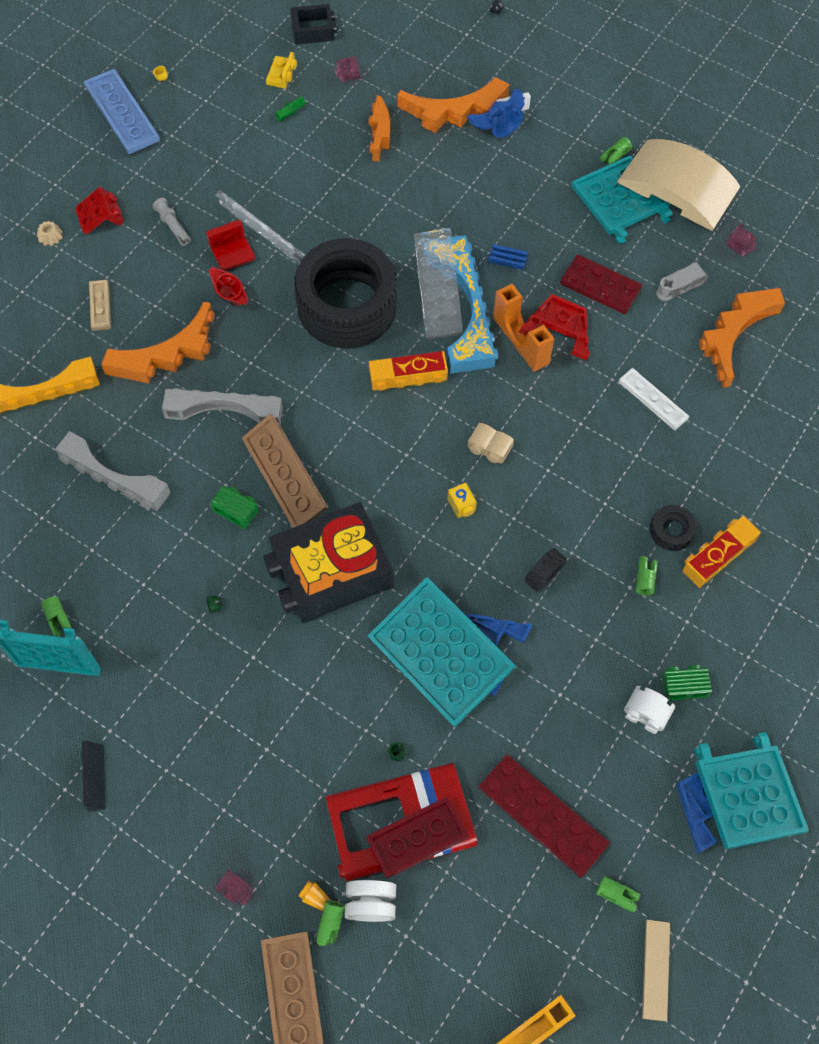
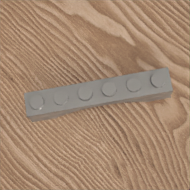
(183, 404)
(145, 489)

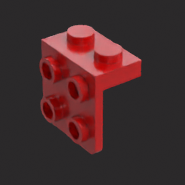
(97, 208)
(230, 245)

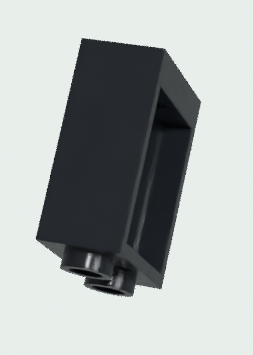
(313, 34)

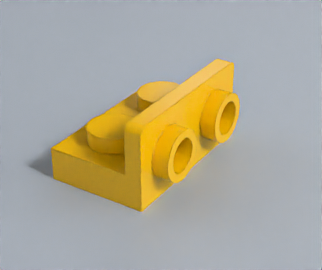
(281, 71)

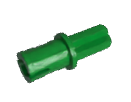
(290, 108)

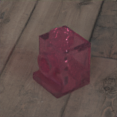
(347, 69)
(742, 241)
(234, 888)

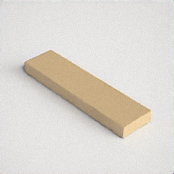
(656, 970)

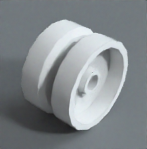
(370, 901)

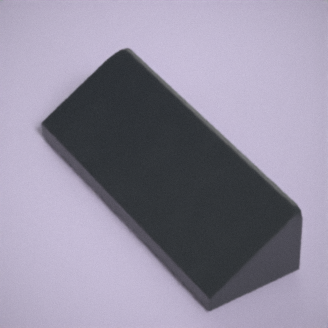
(93, 776)

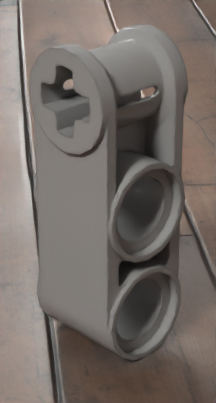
(681, 282)

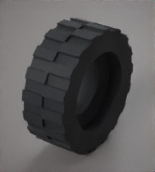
(670, 542)
(545, 570)

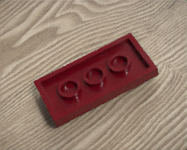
(601, 284)
(417, 837)

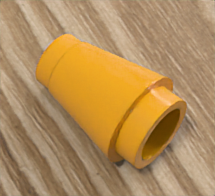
(313, 895)

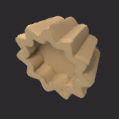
(49, 233)

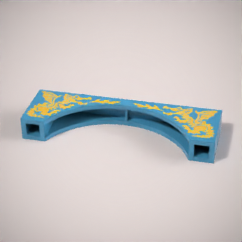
(475, 347)

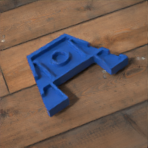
(496, 628)
(696, 811)

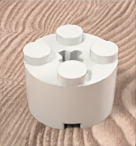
(648, 709)

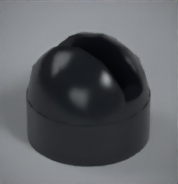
(496, 7)

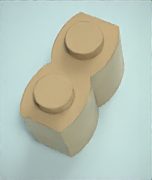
(490, 443)

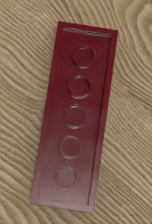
(544, 816)

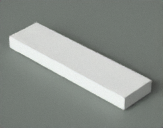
(653, 399)

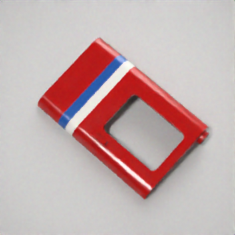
(414, 793)

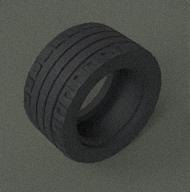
(346, 260)

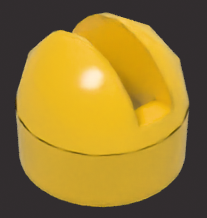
(160, 73)

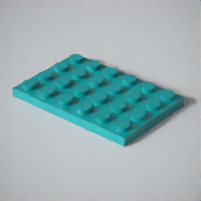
(441, 651)

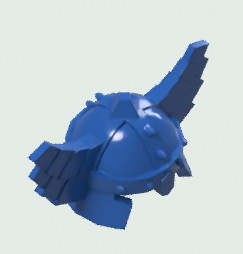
(502, 117)

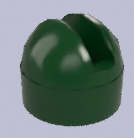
(212, 603)
(394, 749)

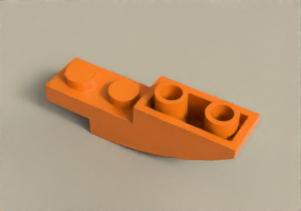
(380, 128)

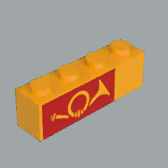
(408, 370)
(720, 551)

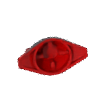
(228, 287)

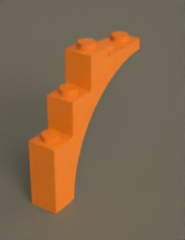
(455, 110)
(745, 311)
(168, 355)

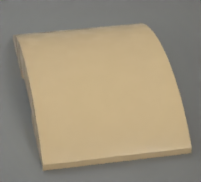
(683, 179)

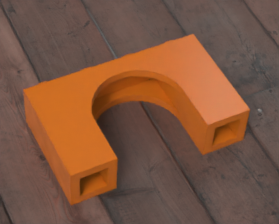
(537, 345)

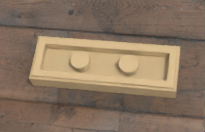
(99, 305)

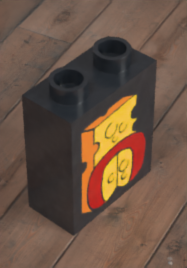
(329, 563)

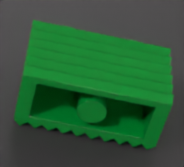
(234, 506)
(686, 683)

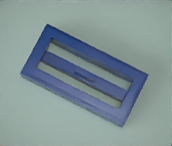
(508, 254)

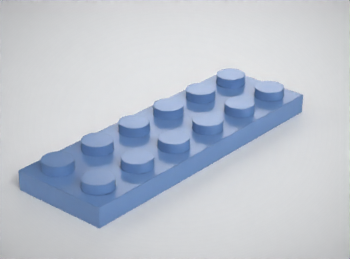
(121, 111)

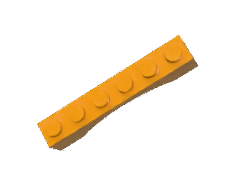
(76, 377)
(541, 1024)

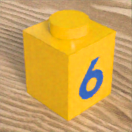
(462, 500)

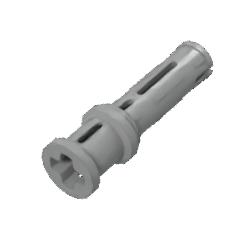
(168, 216)

